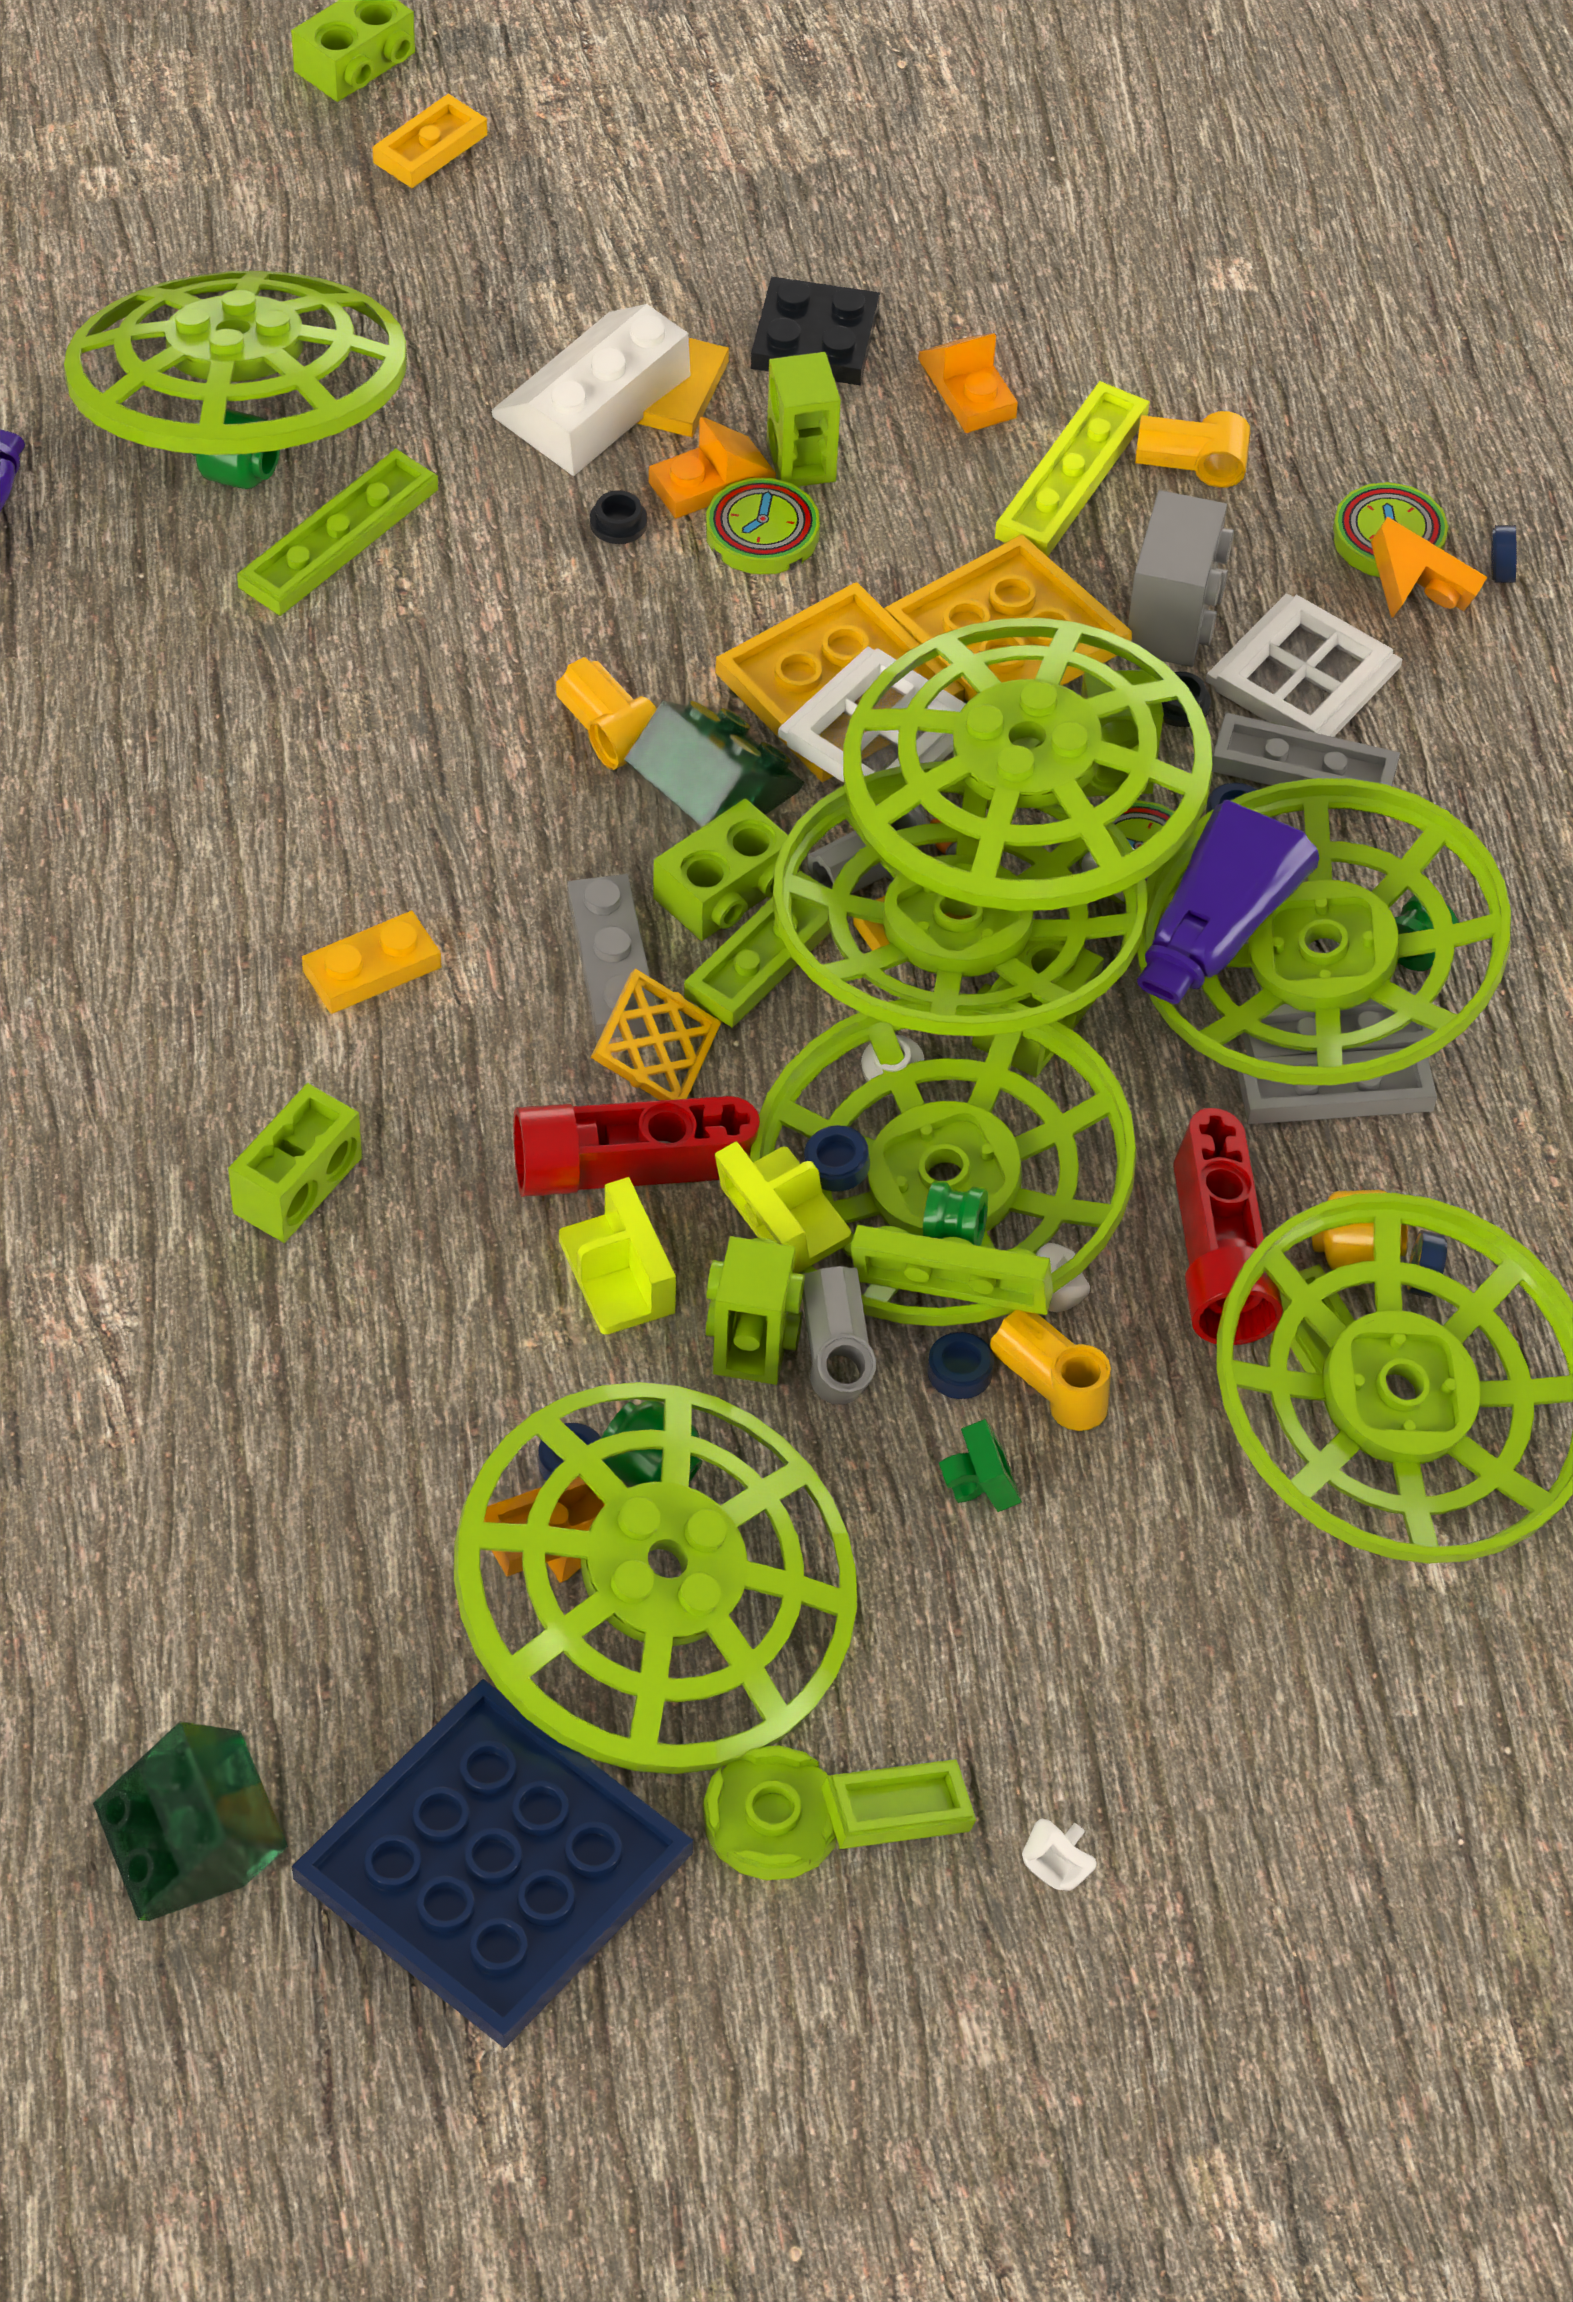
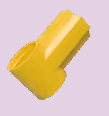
(1211, 448)
(604, 709)
(1056, 1369)

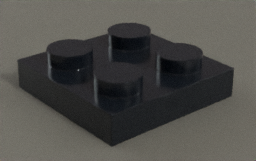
(816, 319)

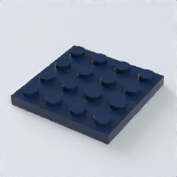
(492, 1862)

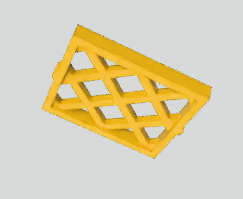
(673, 1004)

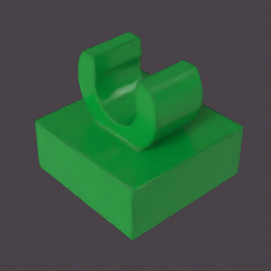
(981, 1469)

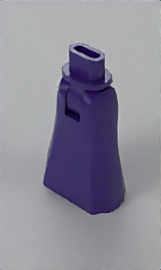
(1231, 885)

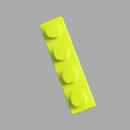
(1073, 468)

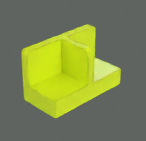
(783, 1202)
(620, 1262)

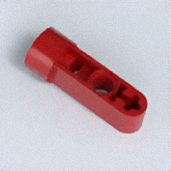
(593, 1145)
(1221, 1226)

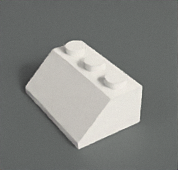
(598, 386)

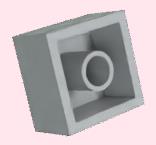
(1179, 577)

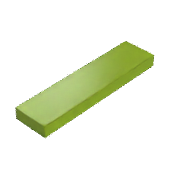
(337, 532)

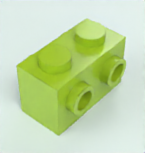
(754, 1309)

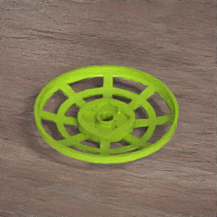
(230, 342)
(1023, 776)
(1362, 927)
(943, 945)
(962, 1136)
(1406, 1346)
(637, 1599)

